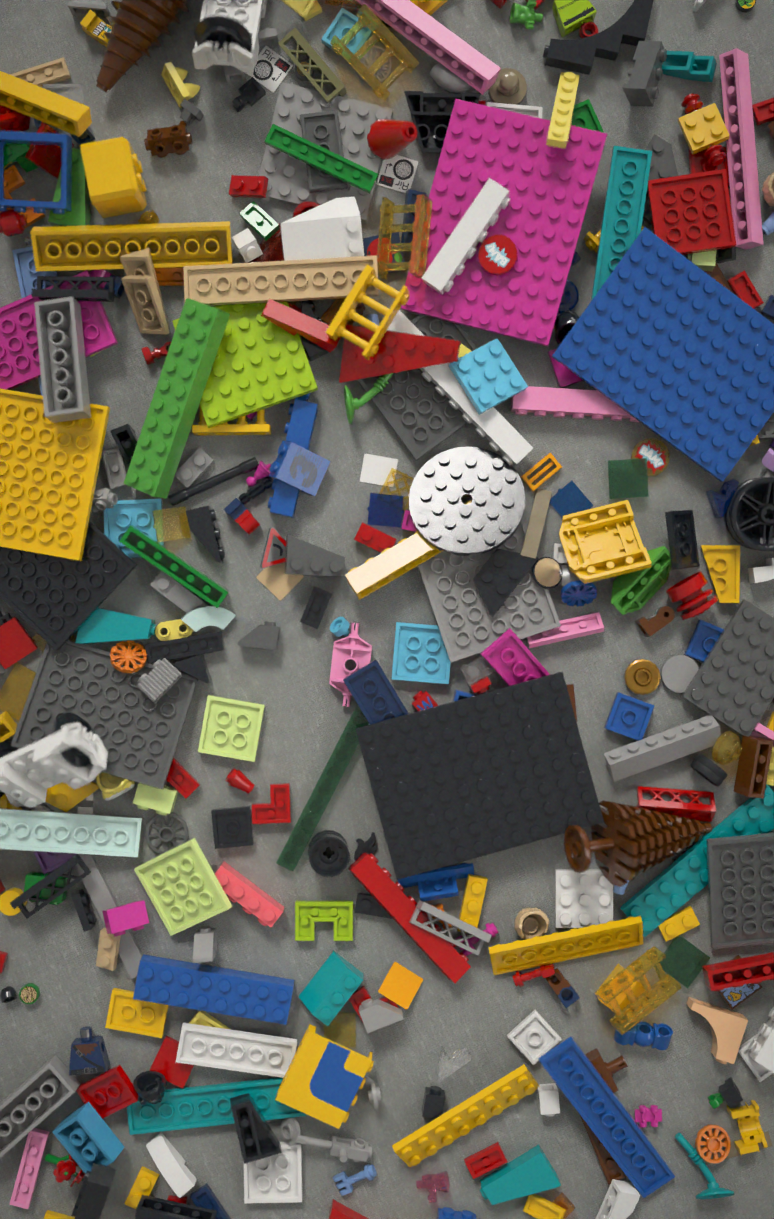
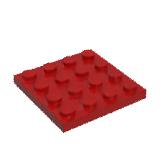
(692, 211)

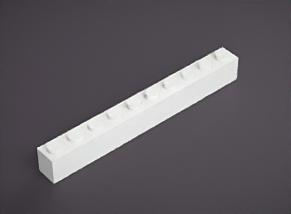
(489, 424)

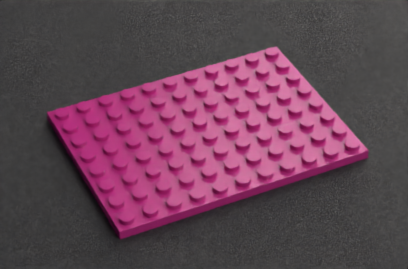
(543, 218)

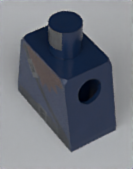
(88, 1054)

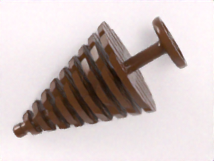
(633, 841)

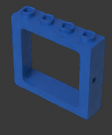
(61, 140)

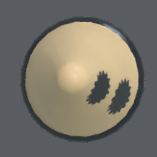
(547, 572)

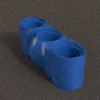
(645, 1035)

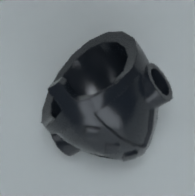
(563, 324)
(150, 1087)

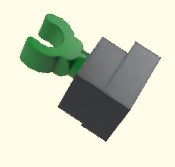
(728, 1092)

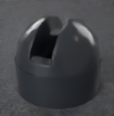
(8, 994)

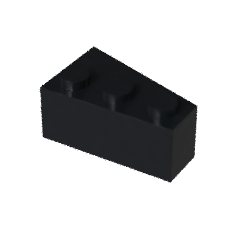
(253, 1131)

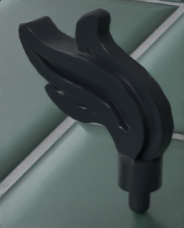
(365, 847)

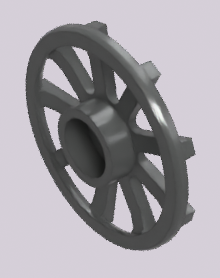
(166, 832)

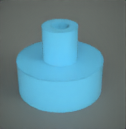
(340, 627)

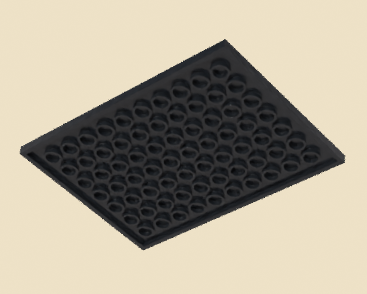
(479, 775)

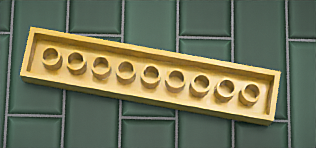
(103, 245)

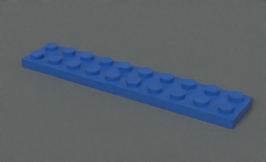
(606, 1116)

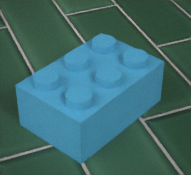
(88, 1138)

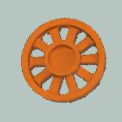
(128, 657)
(712, 1144)

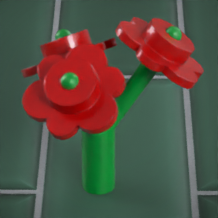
(65, 1169)

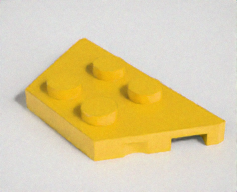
(66, 797)

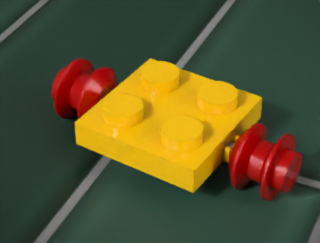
(703, 129)

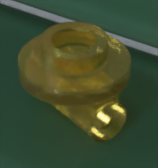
(148, 217)

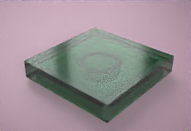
(628, 478)
(683, 961)

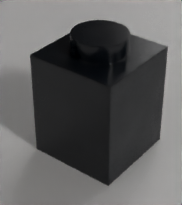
(433, 1102)

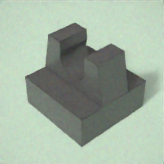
(190, 112)

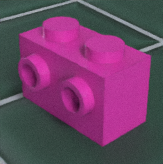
(126, 917)

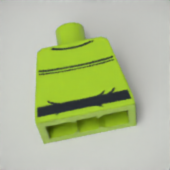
(572, 14)

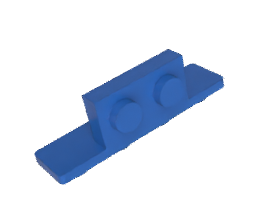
(439, 882)

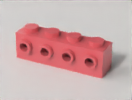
(248, 895)

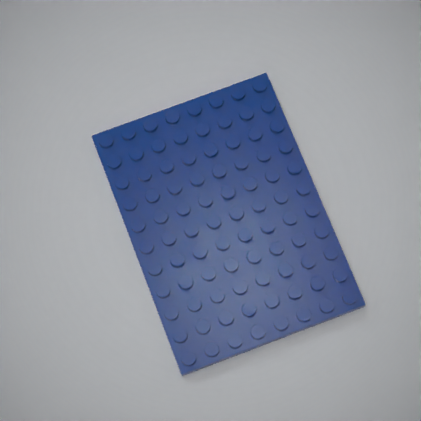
(677, 354)

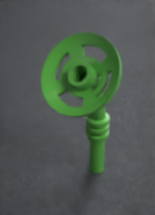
(353, 403)

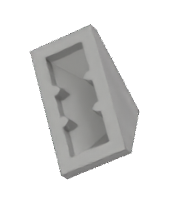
(81, 7)

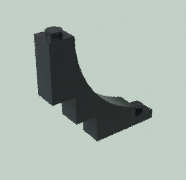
(579, 54)

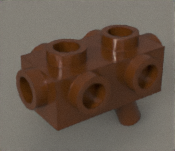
(168, 140)

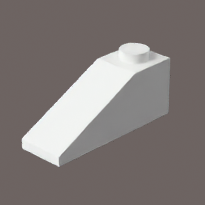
(619, 1201)

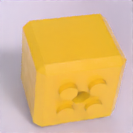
(114, 177)

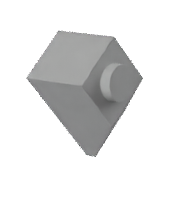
(205, 945)
(378, 1014)

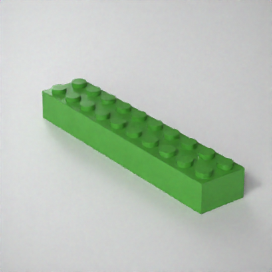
(176, 398)

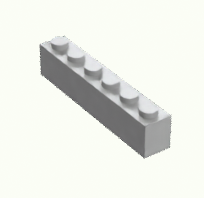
(662, 747)

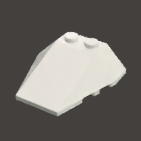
(324, 232)

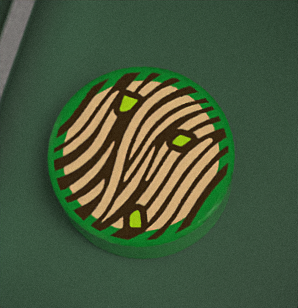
(29, 993)

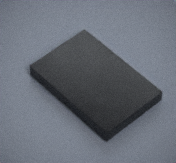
(682, 539)

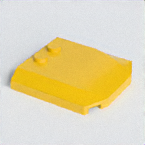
(603, 542)

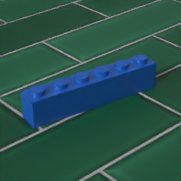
(299, 432)

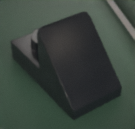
(125, 440)

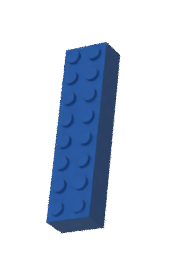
(213, 989)

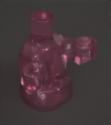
(434, 1183)

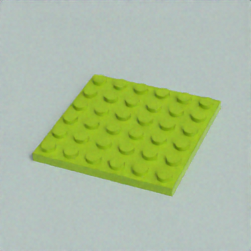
(253, 366)

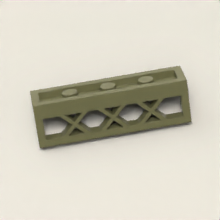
(305, 48)

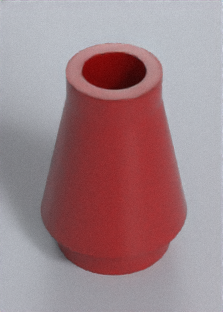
(239, 781)

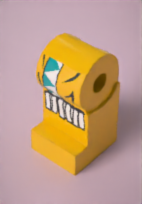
(95, 27)

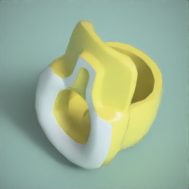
(113, 786)

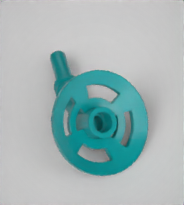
(713, 1190)

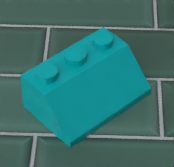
(331, 988)

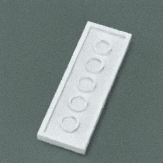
(235, 1050)

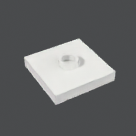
(534, 1037)

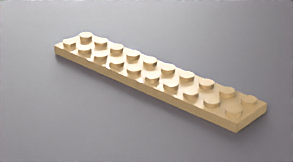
(276, 280)

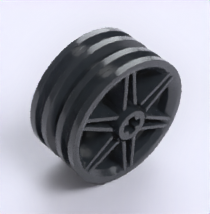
(740, 526)

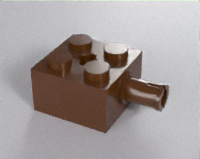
(605, 1069)

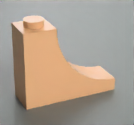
(726, 1029)

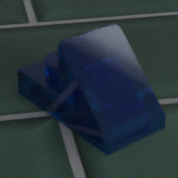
(720, 503)

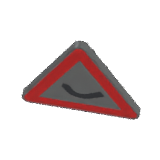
(274, 549)

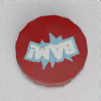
(497, 254)

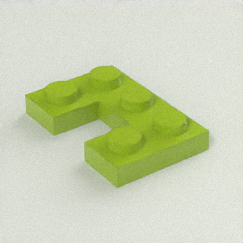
(323, 911)

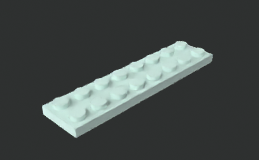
(69, 832)

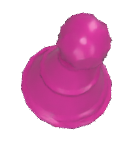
(261, 472)

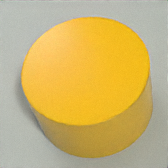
(7, 897)

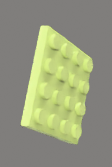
(183, 887)

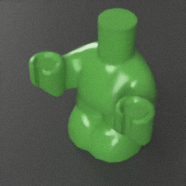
(525, 14)

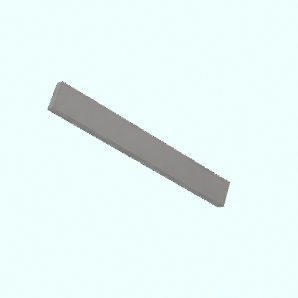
(103, 900)

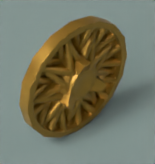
(642, 676)

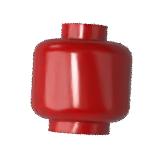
(12, 223)

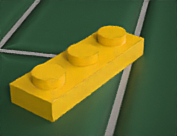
(473, 899)

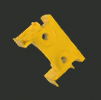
(748, 1126)

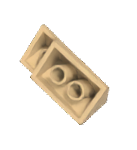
(144, 292)

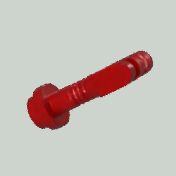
(544, 971)

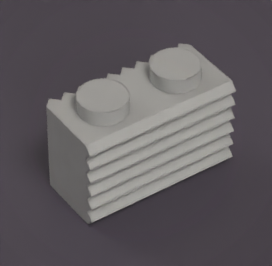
(158, 680)

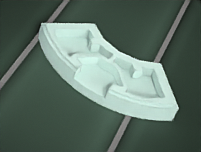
(208, 616)

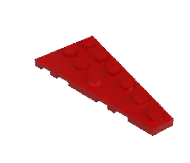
(395, 353)

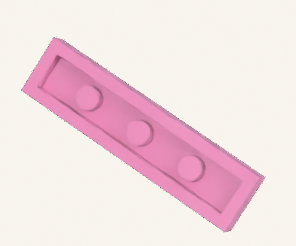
(569, 629)
(29, 1168)

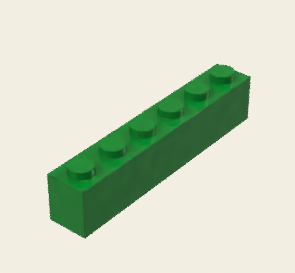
(174, 566)

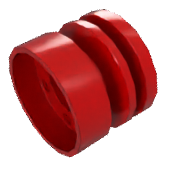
(691, 595)

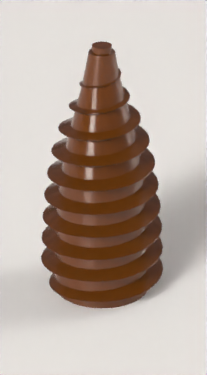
(133, 33)

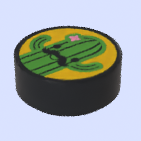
(745, 5)

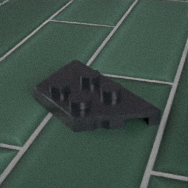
(501, 576)

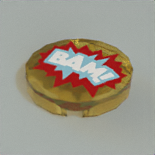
(656, 455)

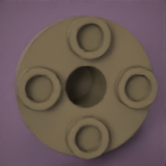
(509, 87)

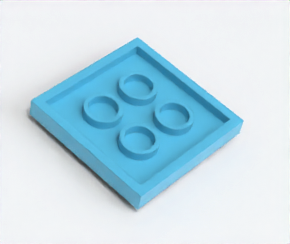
(488, 376)
(128, 513)
(420, 654)

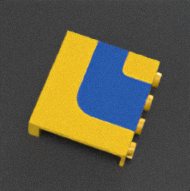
(324, 1078)

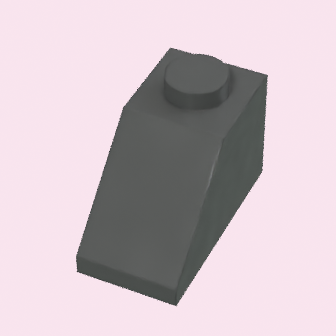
(263, 636)

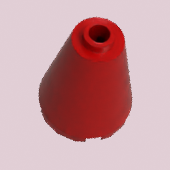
(390, 137)

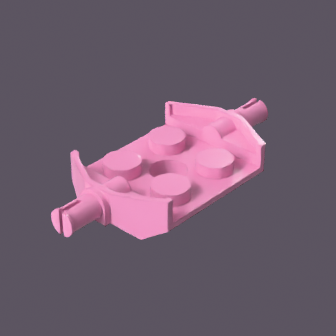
(344, 649)

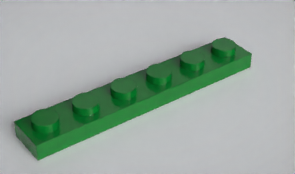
(321, 158)

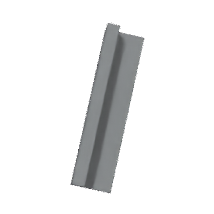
(456, 923)

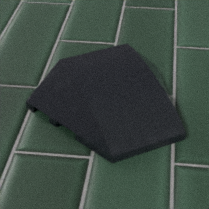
(432, 116)

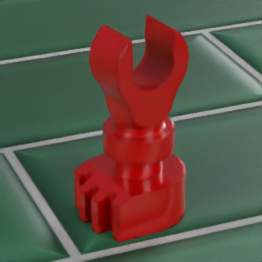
(157, 353)

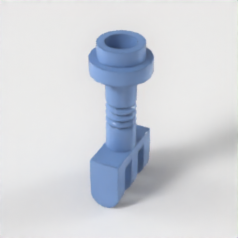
(369, 1172)

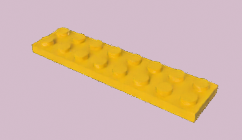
(566, 945)
(466, 1116)

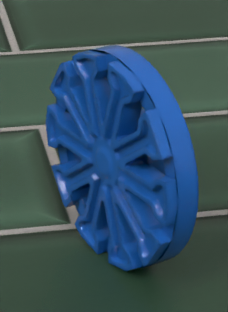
(578, 594)

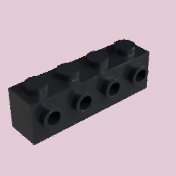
(93, 1192)
(158, 1208)

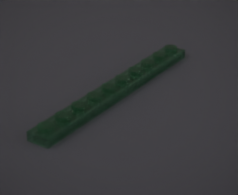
(322, 792)

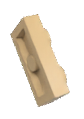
(108, 950)

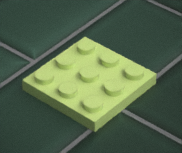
(231, 728)

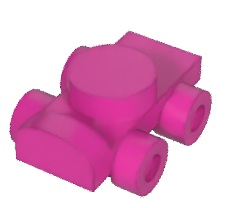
(647, 1114)

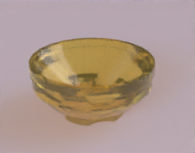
(727, 748)

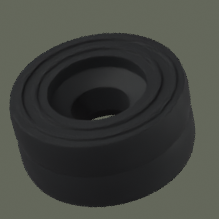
(709, 770)

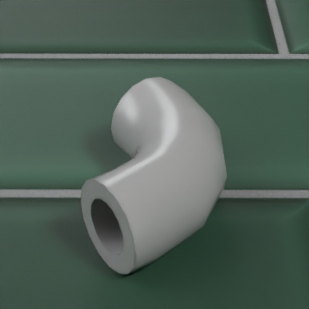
(449, 81)

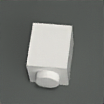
(247, 245)
(548, 1099)

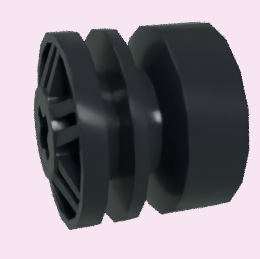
(330, 864)

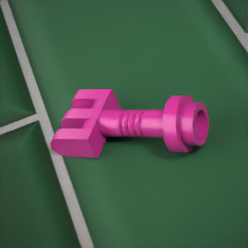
(490, 929)

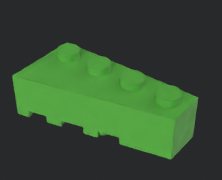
(80, 200)

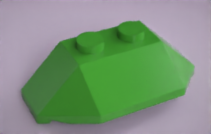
(636, 588)

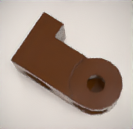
(661, 618)

